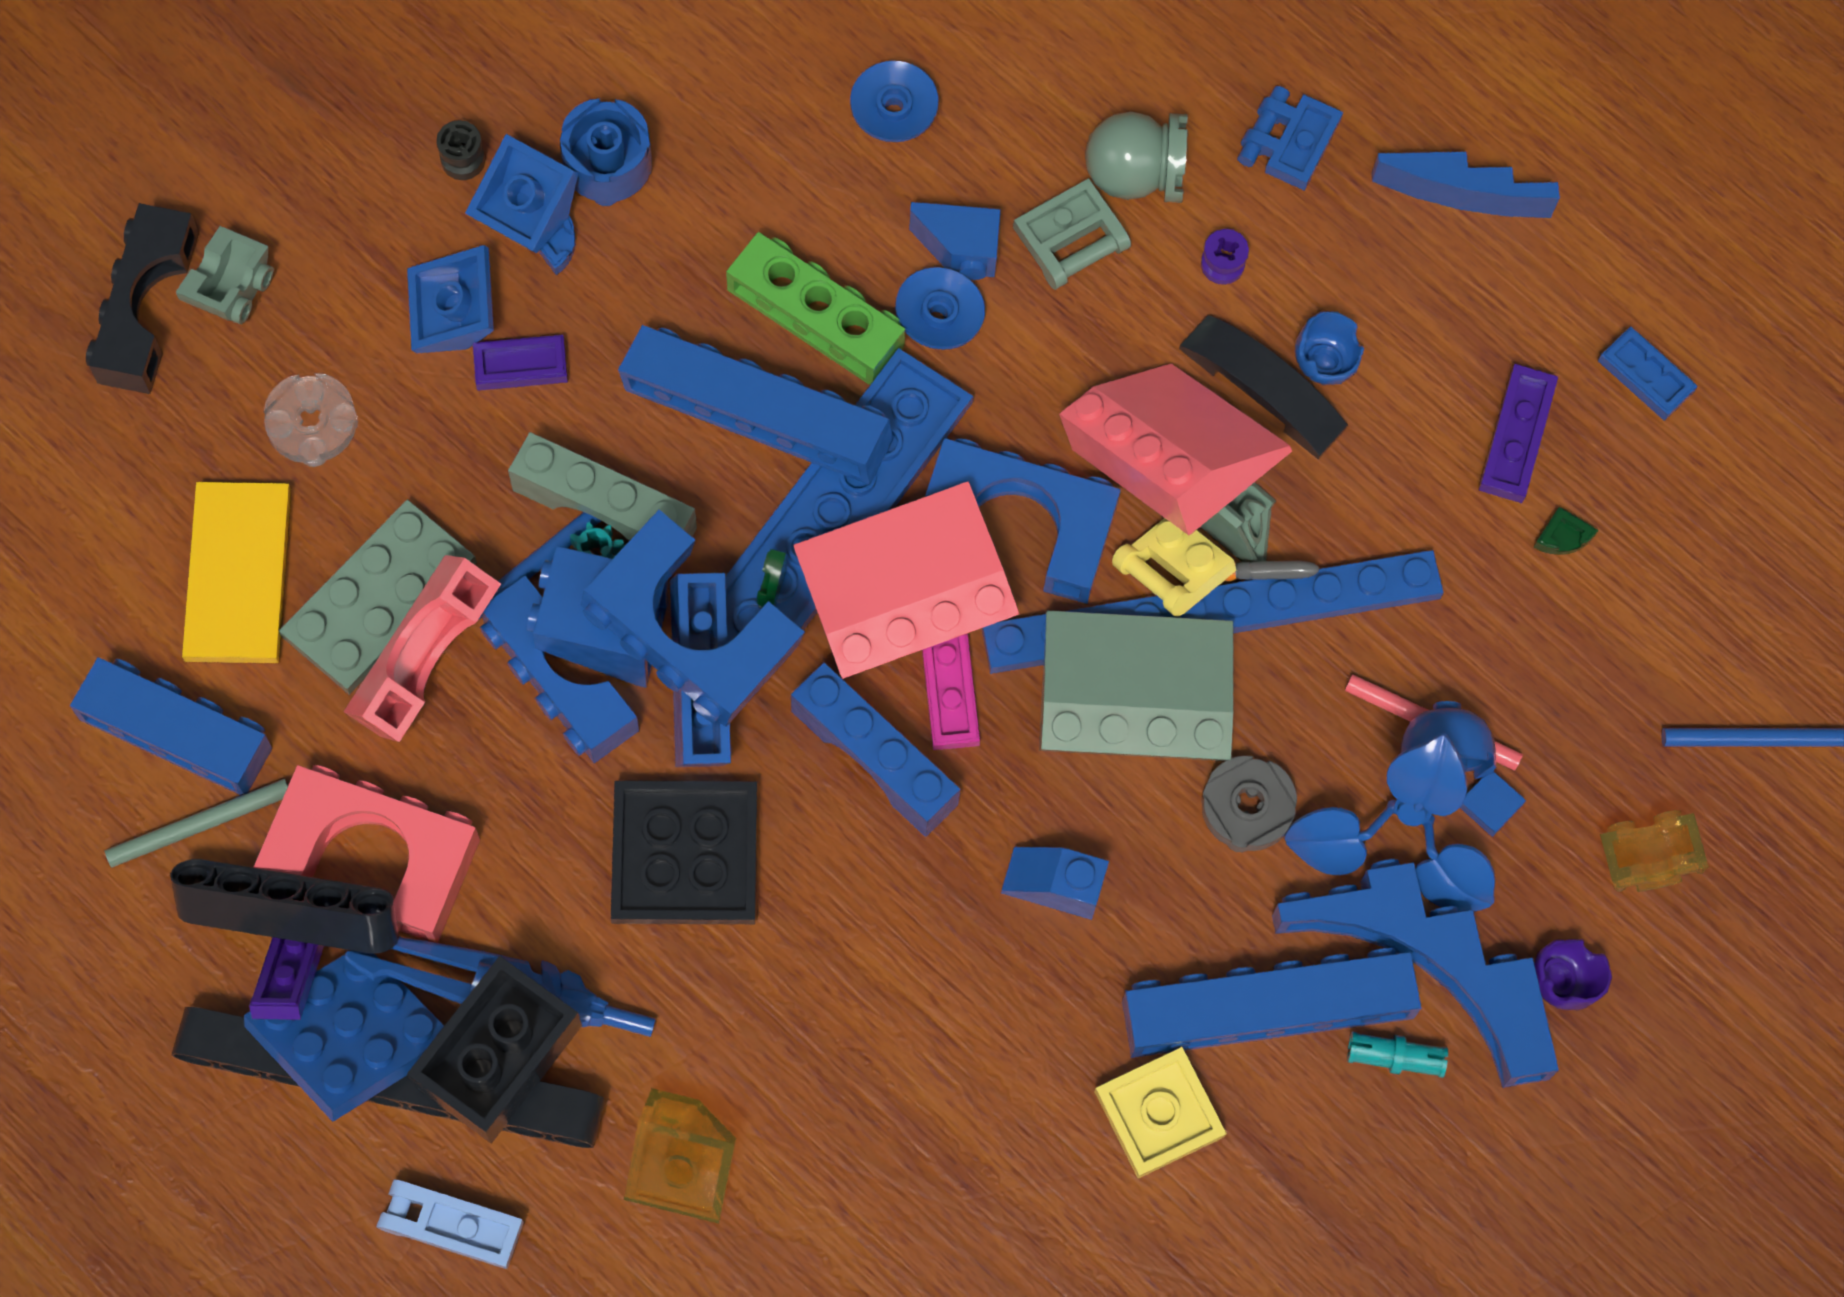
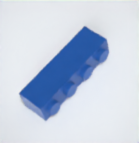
(698, 624)
(171, 725)

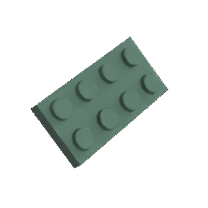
(369, 596)

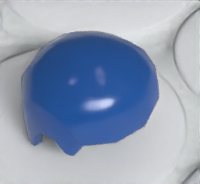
(1328, 348)

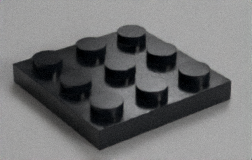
(684, 852)

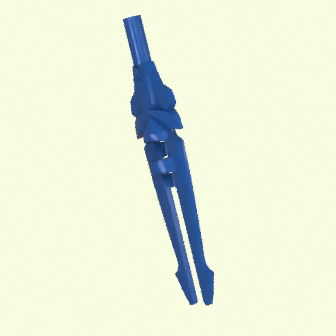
(565, 986)

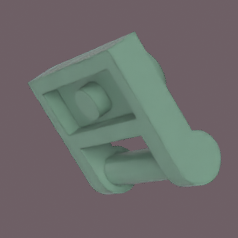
(1065, 221)

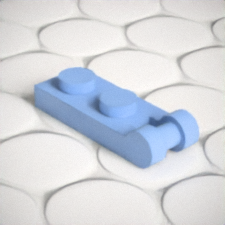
(452, 1224)

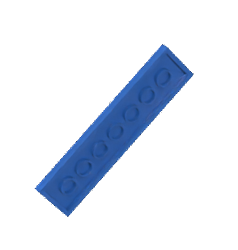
(921, 414)

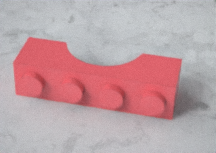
(396, 683)

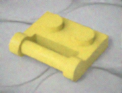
(1188, 558)

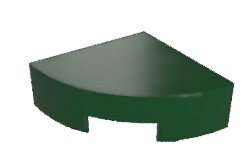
(1565, 534)
(775, 569)

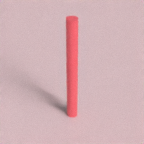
(1409, 710)

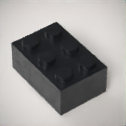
(495, 1049)

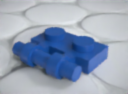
(1302, 143)

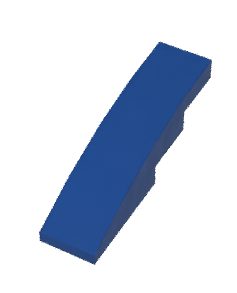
(1449, 182)

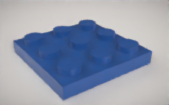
(350, 1038)

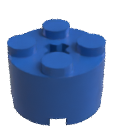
(607, 149)

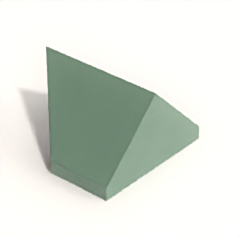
(1244, 524)

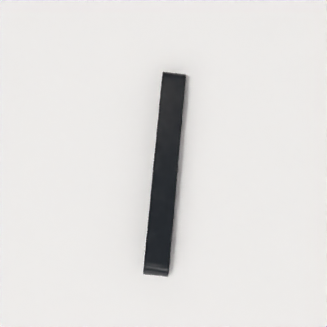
(225, 1044)

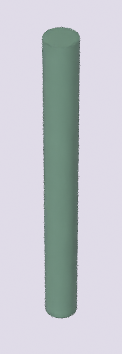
(196, 823)

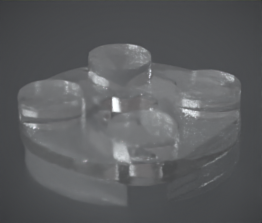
(312, 443)

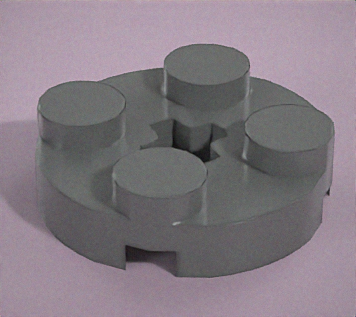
(1255, 778)

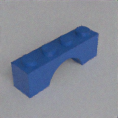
(592, 714)
(898, 767)

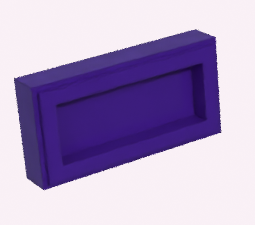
(520, 362)

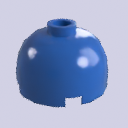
(1465, 729)

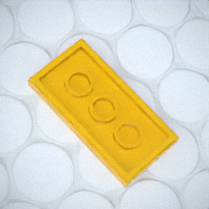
(236, 572)

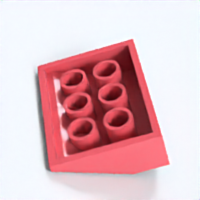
(1171, 443)
(905, 579)

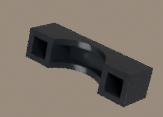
(156, 248)

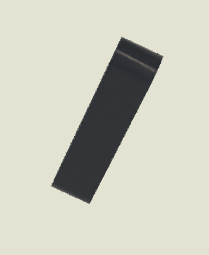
(285, 906)

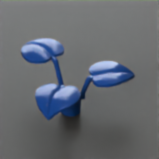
(1424, 783)

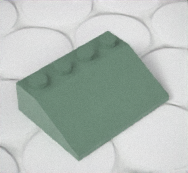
(1137, 686)

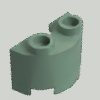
(228, 276)

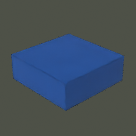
(1492, 803)

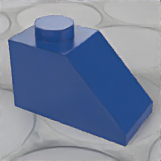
(958, 236)
(1056, 879)

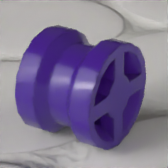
(1222, 267)

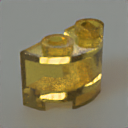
(1654, 854)

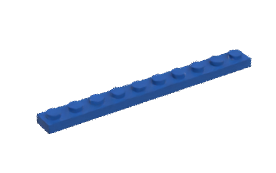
(1249, 604)

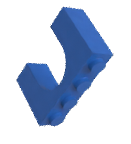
(1077, 505)
(716, 679)

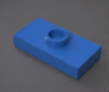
(1647, 373)

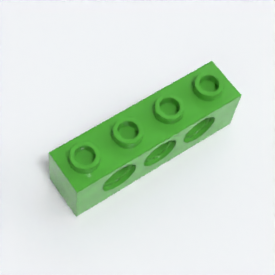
(824, 330)

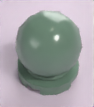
(1136, 155)

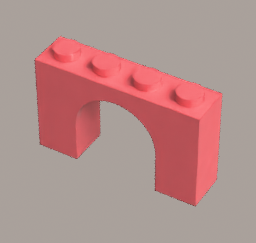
(322, 806)

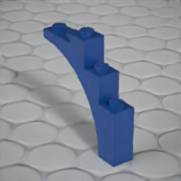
(1497, 996)

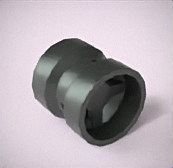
(459, 160)

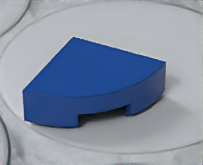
(560, 247)

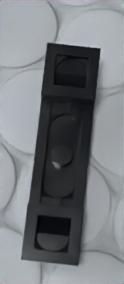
(1268, 381)

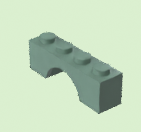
(572, 481)

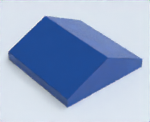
(524, 194)
(450, 301)

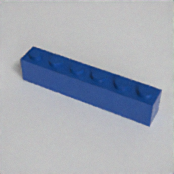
(756, 403)
(1270, 1003)

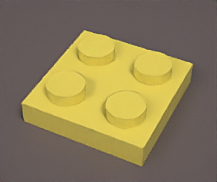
(1160, 1112)

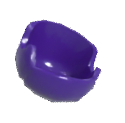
(1571, 974)

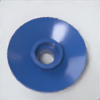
(898, 85)
(941, 292)

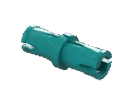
(1397, 1054)

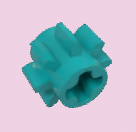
(597, 538)

